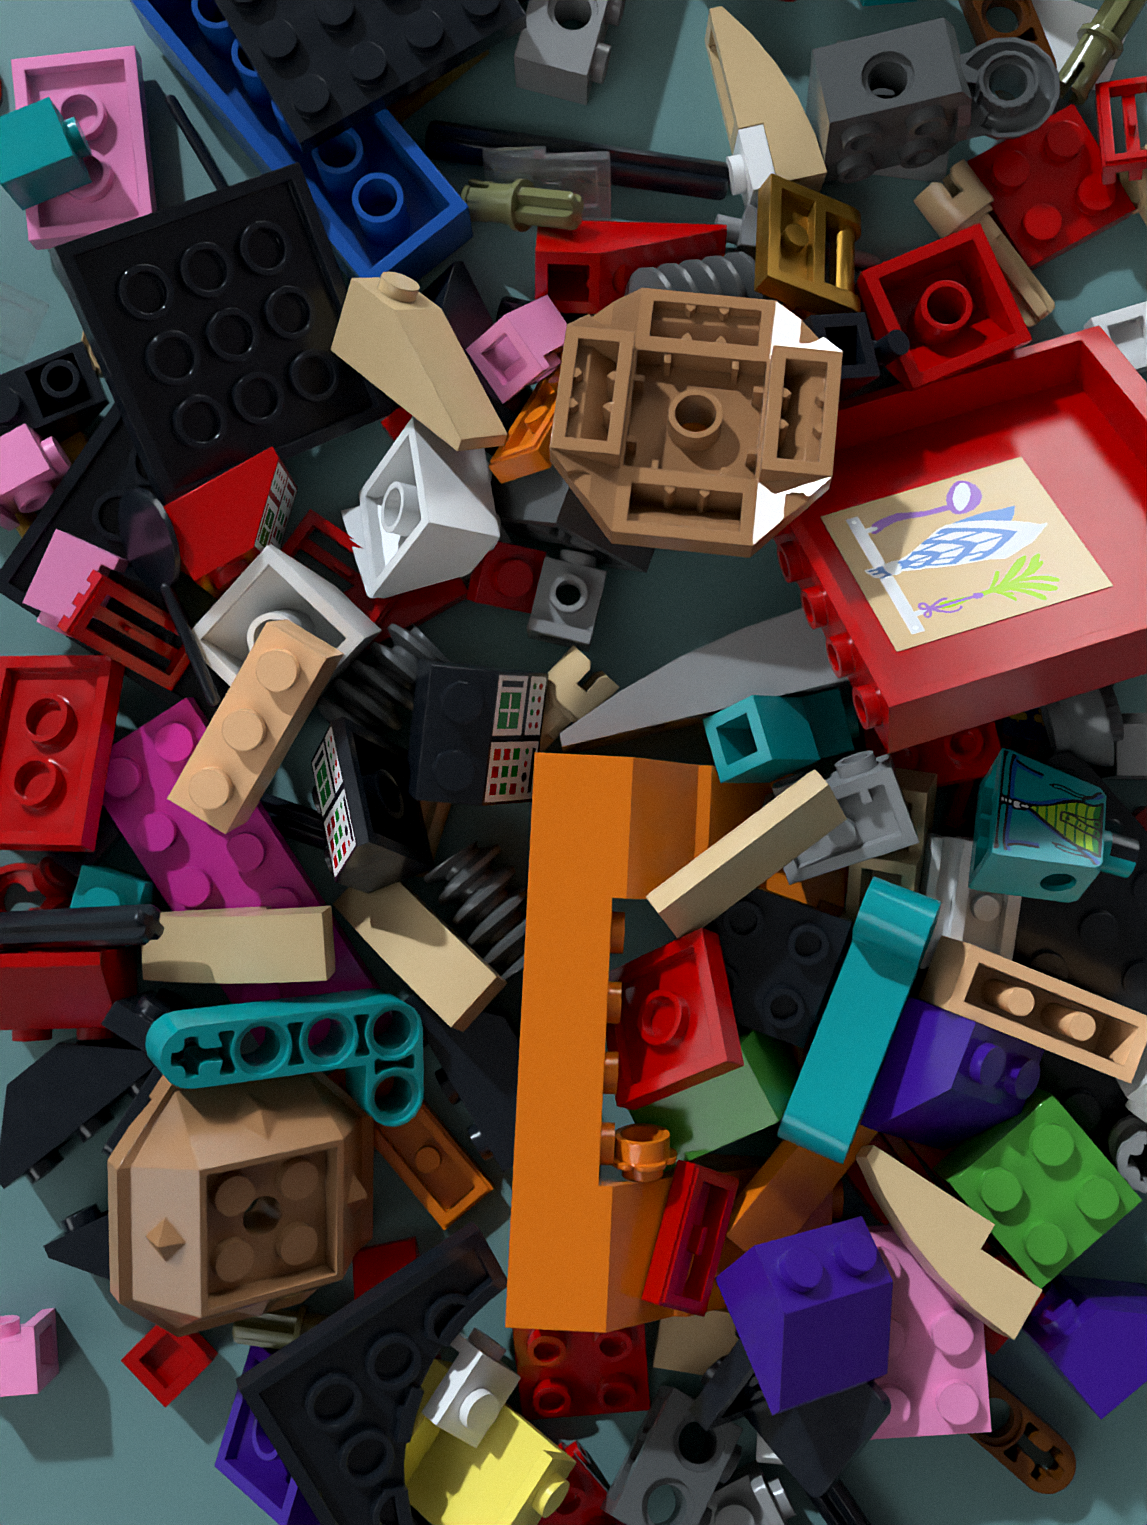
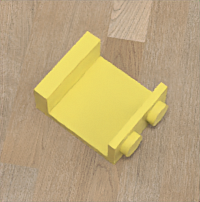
(504, 1481)

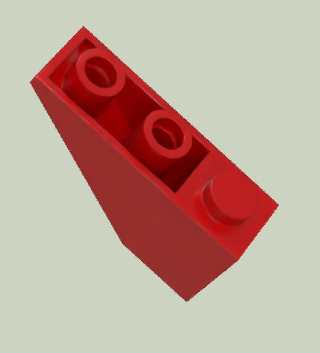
(592, 264)

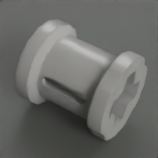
(1128, 1139)

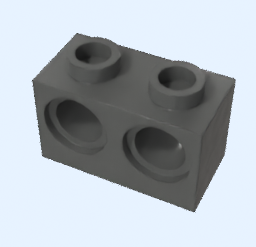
(657, 1461)

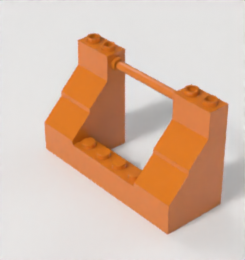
(576, 1223)

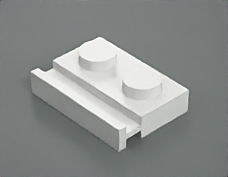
(965, 913)

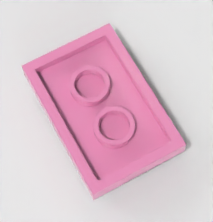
(109, 102)
(934, 1353)

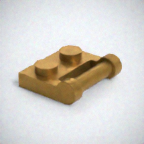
(792, 248)

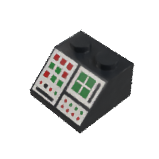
(474, 733)
(367, 815)

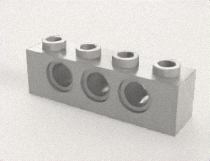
(565, 60)

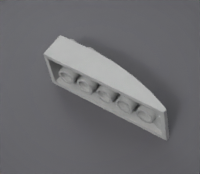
(761, 659)

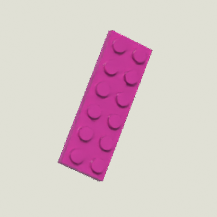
(215, 870)

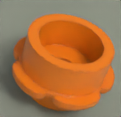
(643, 1151)

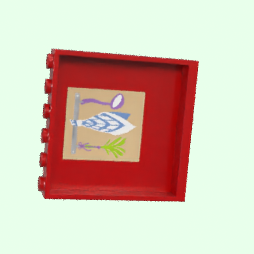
(982, 540)

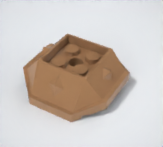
(707, 360)
(196, 1165)

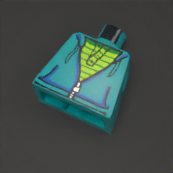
(1042, 833)

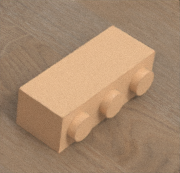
(255, 725)
(1035, 1008)

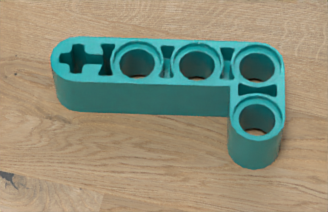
(860, 1019)
(286, 1047)

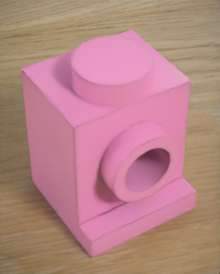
(520, 348)
(28, 472)
(64, 574)
(28, 1353)

